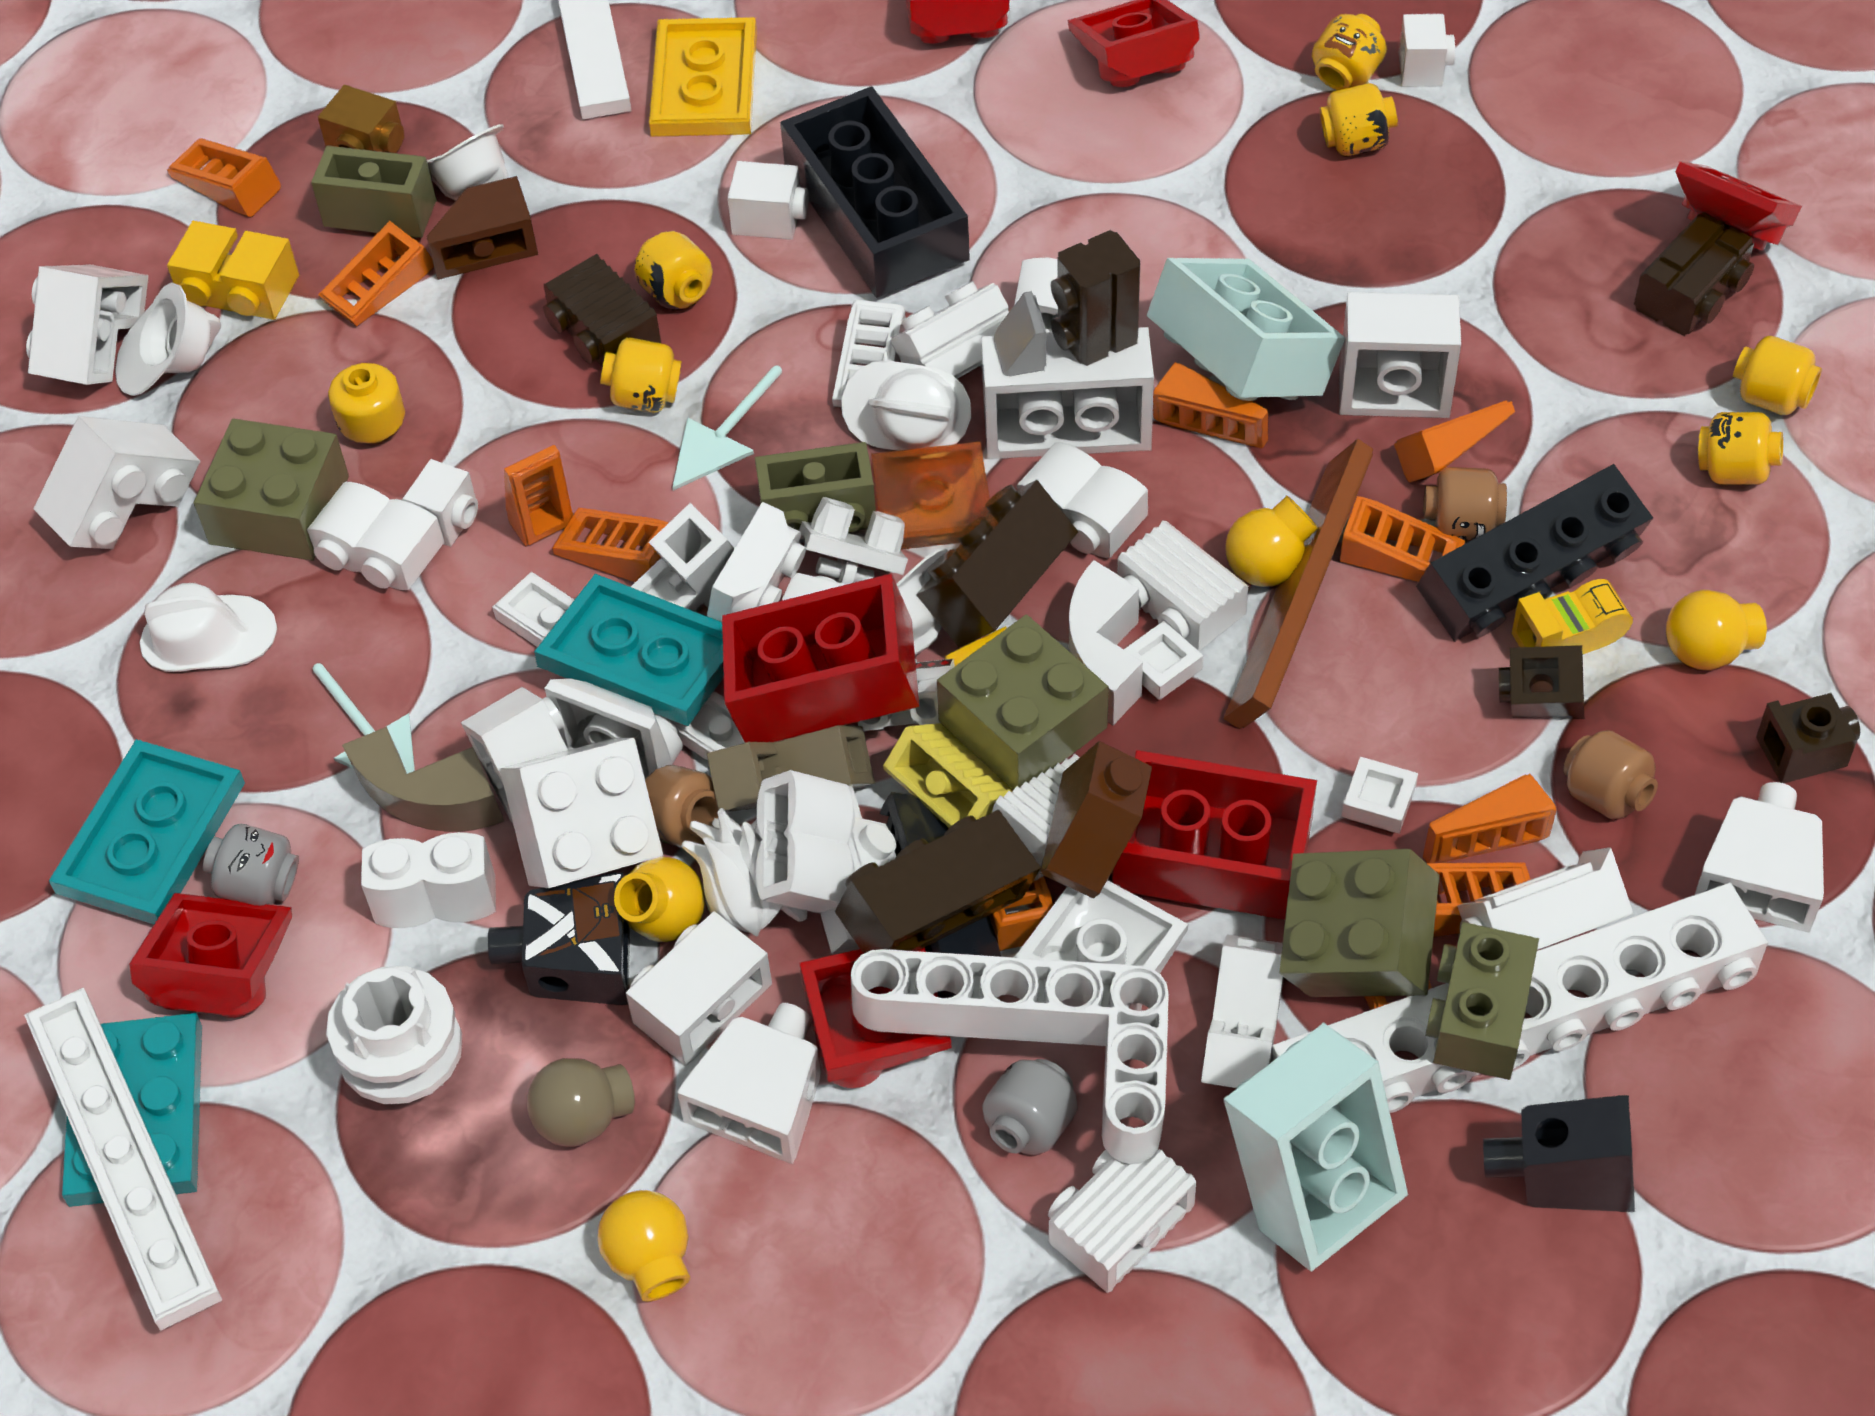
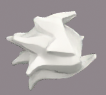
(730, 873)

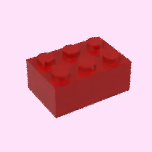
(819, 661)
(1217, 835)

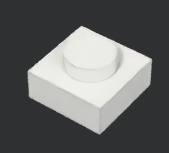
(1166, 659)
(1379, 795)

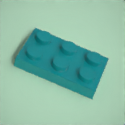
(637, 648)
(147, 831)
(164, 1076)

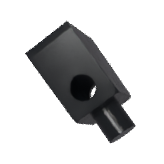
(1570, 1155)

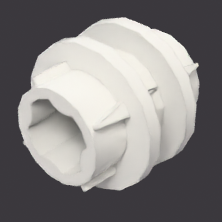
(394, 1034)

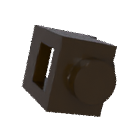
(1553, 664)
(1808, 737)

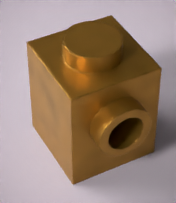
(361, 121)

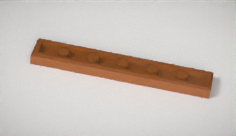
(1296, 595)

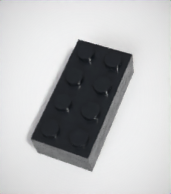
(876, 191)

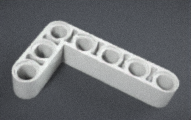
(1035, 1018)

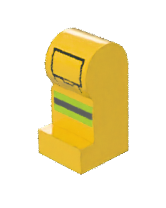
(1584, 617)

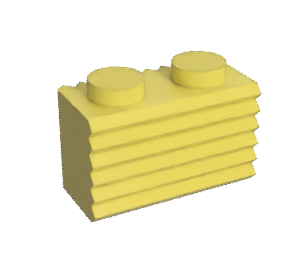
(944, 774)

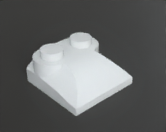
(757, 564)
(600, 715)
(1105, 929)

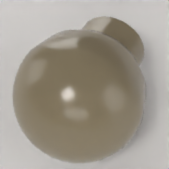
(577, 1099)

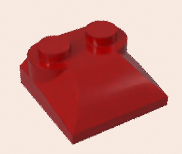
(941, 18)
(1137, 39)
(1736, 203)
(209, 955)
(847, 1049)

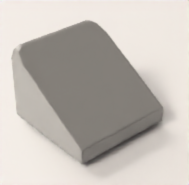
(1022, 338)

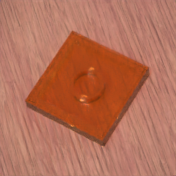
(932, 491)

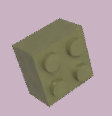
(269, 487)
(1022, 703)
(1360, 923)

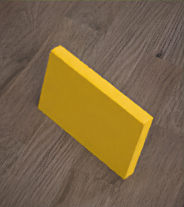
(703, 77)

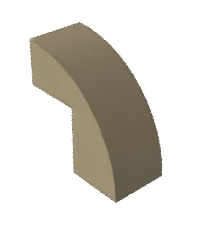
(830, 753)
(438, 797)

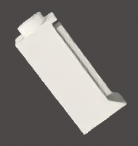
(1557, 902)

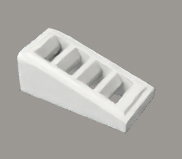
(867, 324)

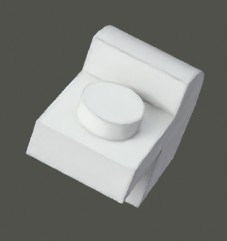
(689, 561)

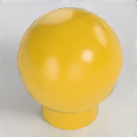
(1268, 543)
(1713, 629)
(660, 898)
(644, 1242)

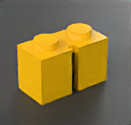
(247, 282)

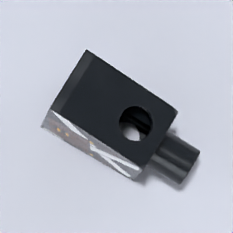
(570, 942)

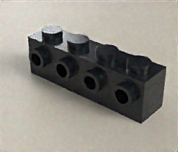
(1534, 553)

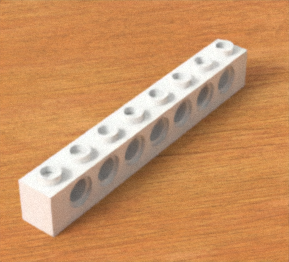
(1595, 963)

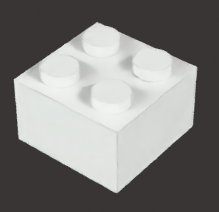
(1399, 354)
(581, 812)

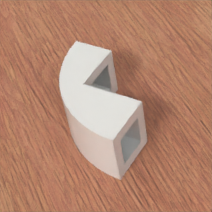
(1099, 617)
(1243, 1011)

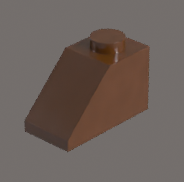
(483, 230)
(1094, 817)

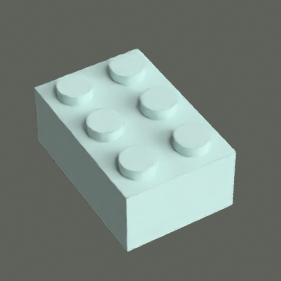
(1245, 328)
(1317, 1145)

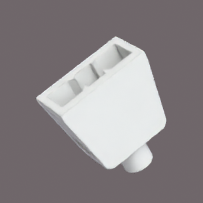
(1770, 858)
(756, 1084)

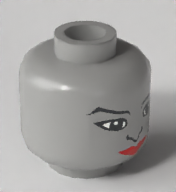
(251, 865)

